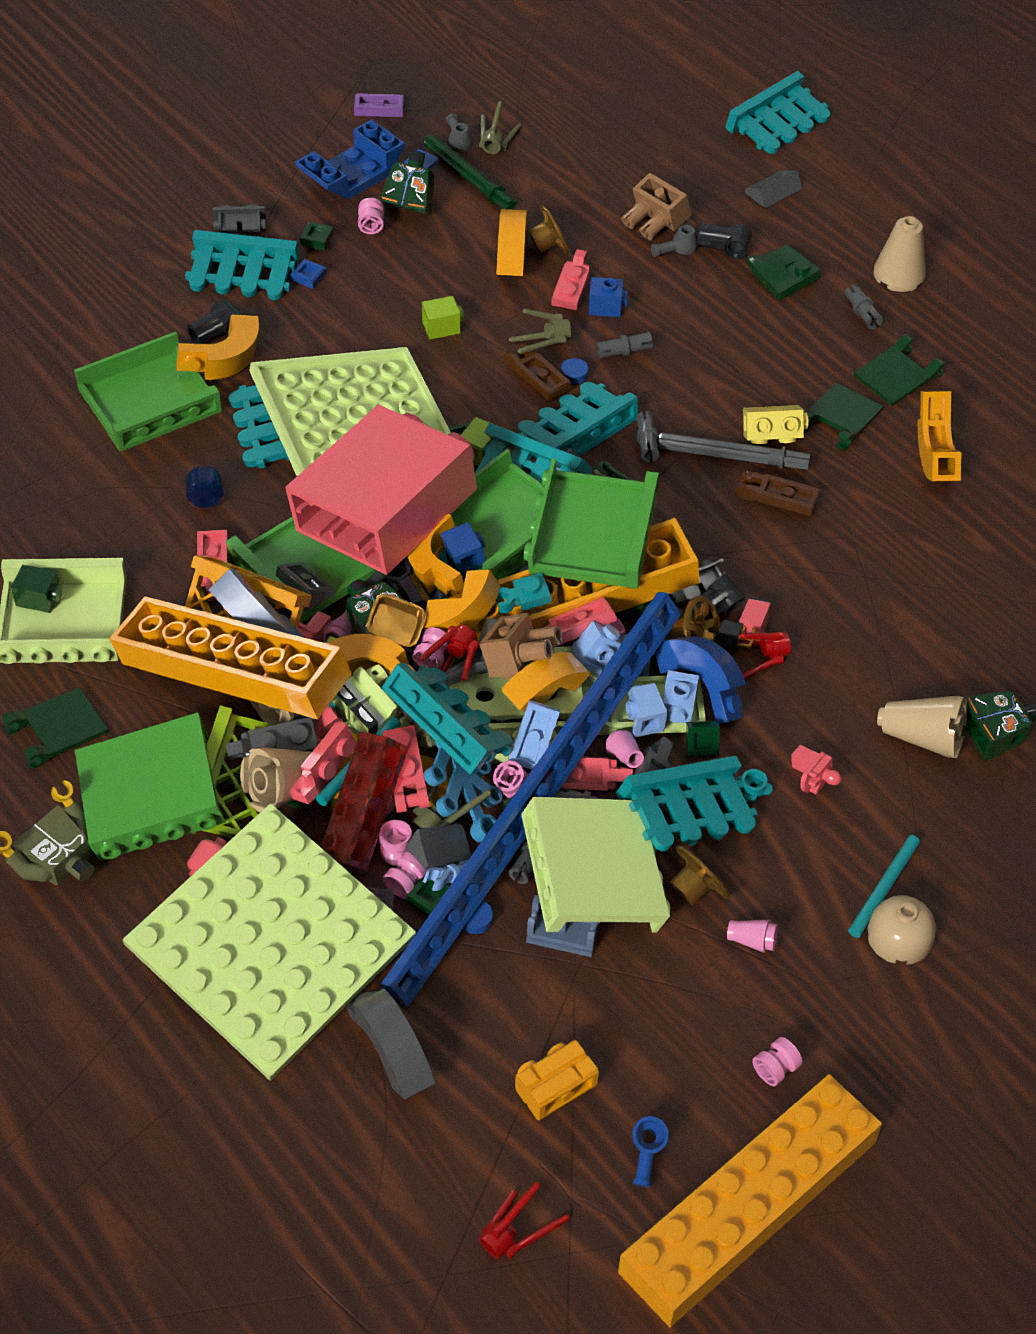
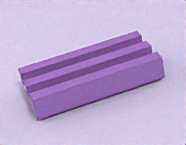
(379, 105)

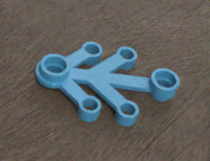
(463, 781)

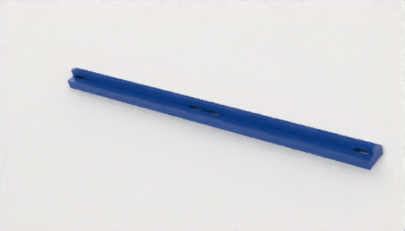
(508, 831)

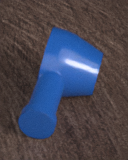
(647, 1150)

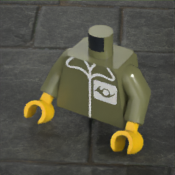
(53, 846)

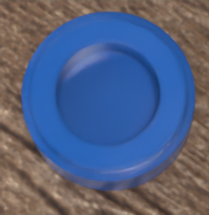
(575, 370)
(480, 920)

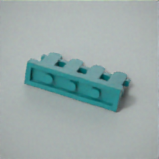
(765, 110)
(242, 250)
(592, 423)
(255, 434)
(525, 449)
(437, 716)
(684, 783)

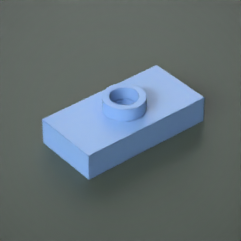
(533, 734)

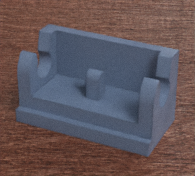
(572, 938)

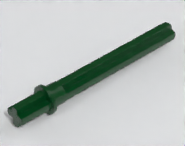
(495, 193)

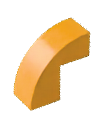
(477, 599)
(543, 677)

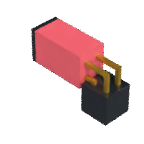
(752, 621)

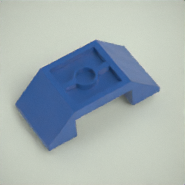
(359, 166)

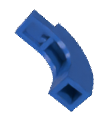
(712, 665)

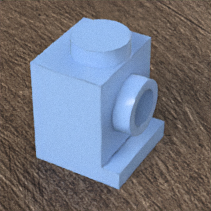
(596, 646)
(680, 695)
(646, 710)

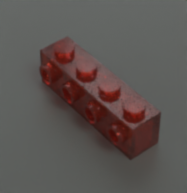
(364, 800)

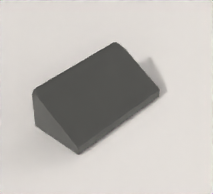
(775, 187)
(304, 579)
(439, 846)

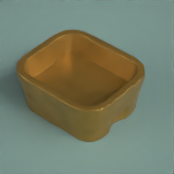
(396, 620)

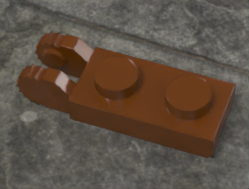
(538, 373)
(778, 492)

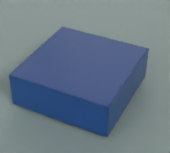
(308, 273)

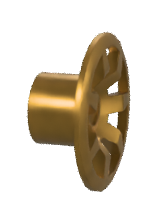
(544, 236)
(694, 623)
(693, 881)

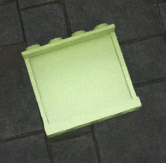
(77, 624)
(593, 863)

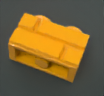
(556, 1078)

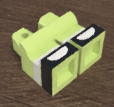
(365, 701)

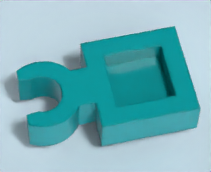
(527, 592)

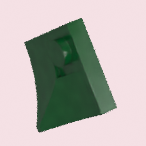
(783, 271)

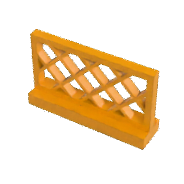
(273, 591)

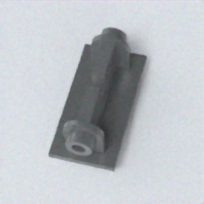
(251, 216)
(707, 573)

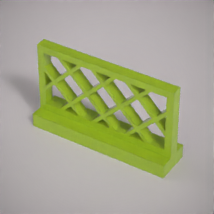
(220, 735)

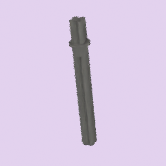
(734, 450)

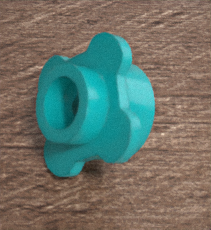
(758, 779)

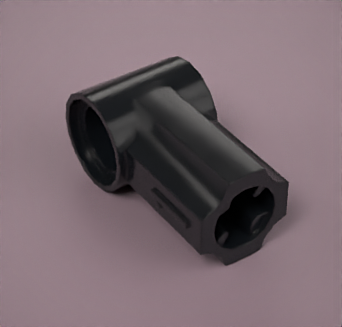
(731, 240)
(213, 323)
(408, 584)
(723, 595)

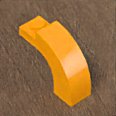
(511, 242)
(225, 357)
(935, 442)
(429, 569)
(369, 650)

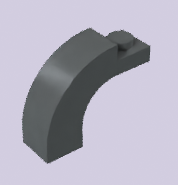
(393, 1041)

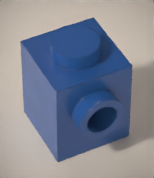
(606, 297)
(464, 548)

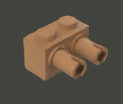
(661, 202)
(516, 642)

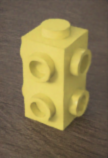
(774, 423)

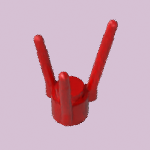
(460, 642)
(773, 645)
(499, 1235)

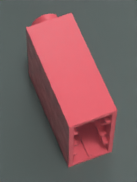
(382, 488)

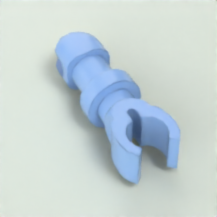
(444, 875)

